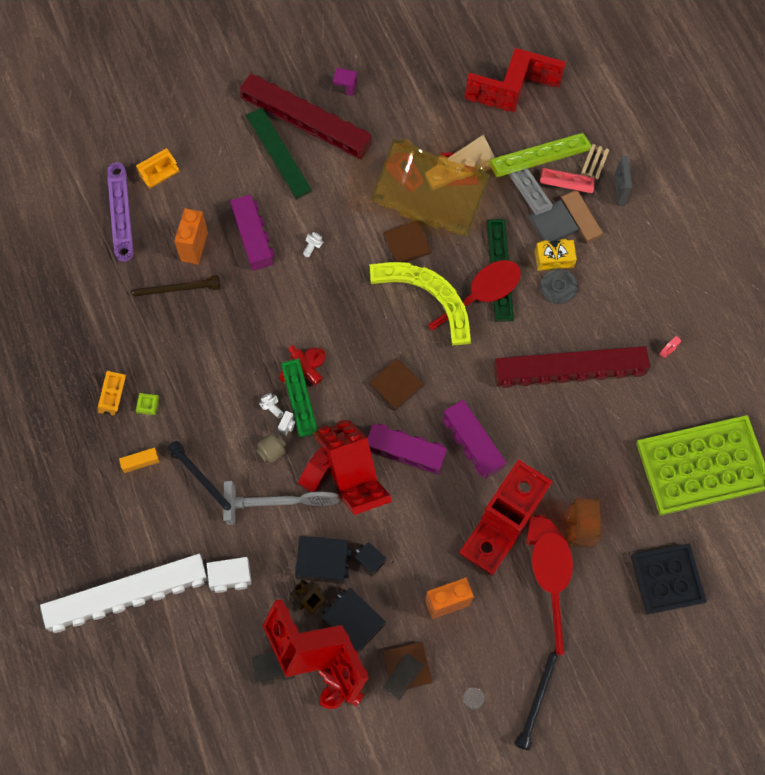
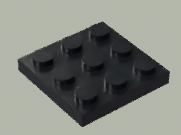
(668, 579)

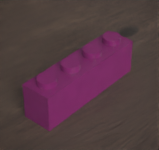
(251, 232)
(473, 439)
(406, 449)

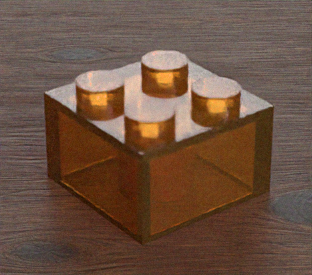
(584, 523)

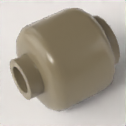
(271, 448)

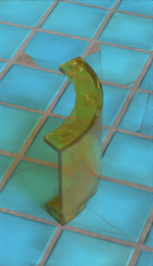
(430, 188)

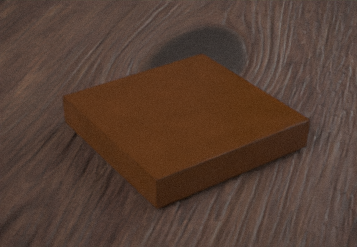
(407, 242)
(396, 384)
(394, 657)

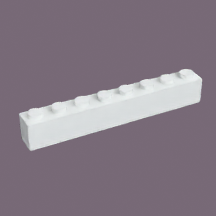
(124, 593)

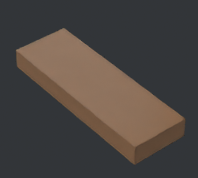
(582, 216)

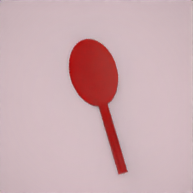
(489, 285)
(553, 571)

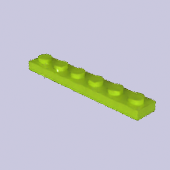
(539, 154)

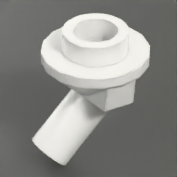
(314, 240)
(268, 402)

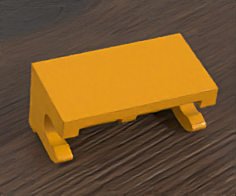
(157, 168)
(111, 392)

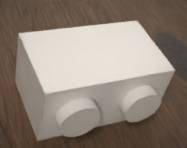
(229, 574)

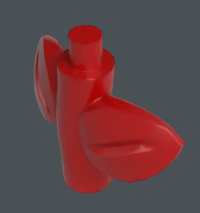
(309, 360)
(331, 696)

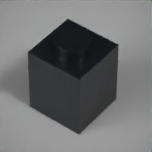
(369, 558)

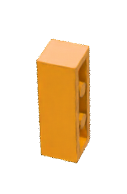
(139, 460)

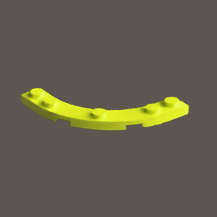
(433, 284)

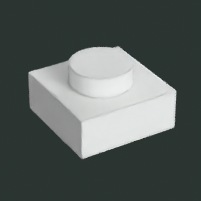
(286, 424)

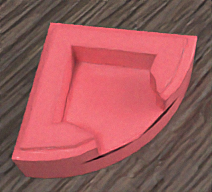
(670, 347)

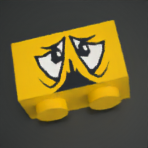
(555, 254)

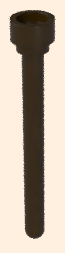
(211, 283)

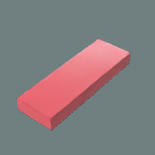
(567, 180)

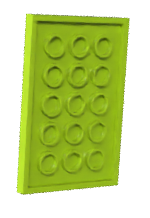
(703, 465)

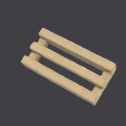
(599, 151)

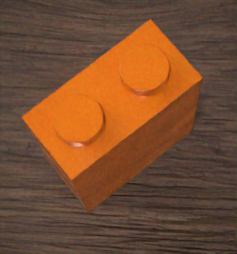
(191, 236)
(449, 598)

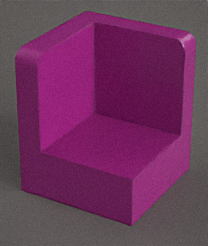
(346, 78)

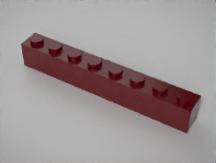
(305, 116)
(571, 366)

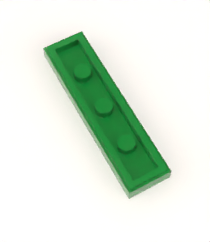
(299, 398)

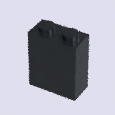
(322, 559)
(355, 616)

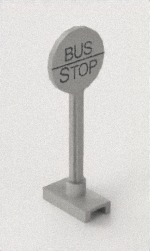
(313, 499)

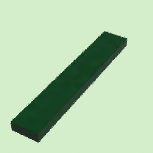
(278, 153)
(498, 252)

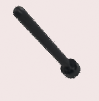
(177, 451)
(524, 739)

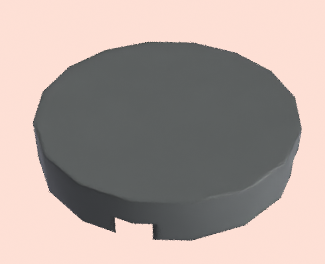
(558, 286)

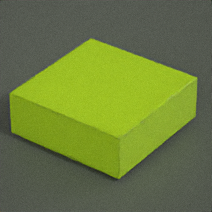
(147, 404)

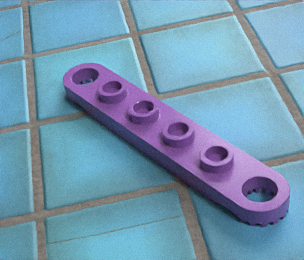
(120, 212)

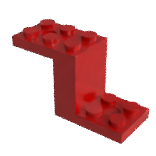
(522, 66)
(352, 467)
(505, 517)
(315, 651)

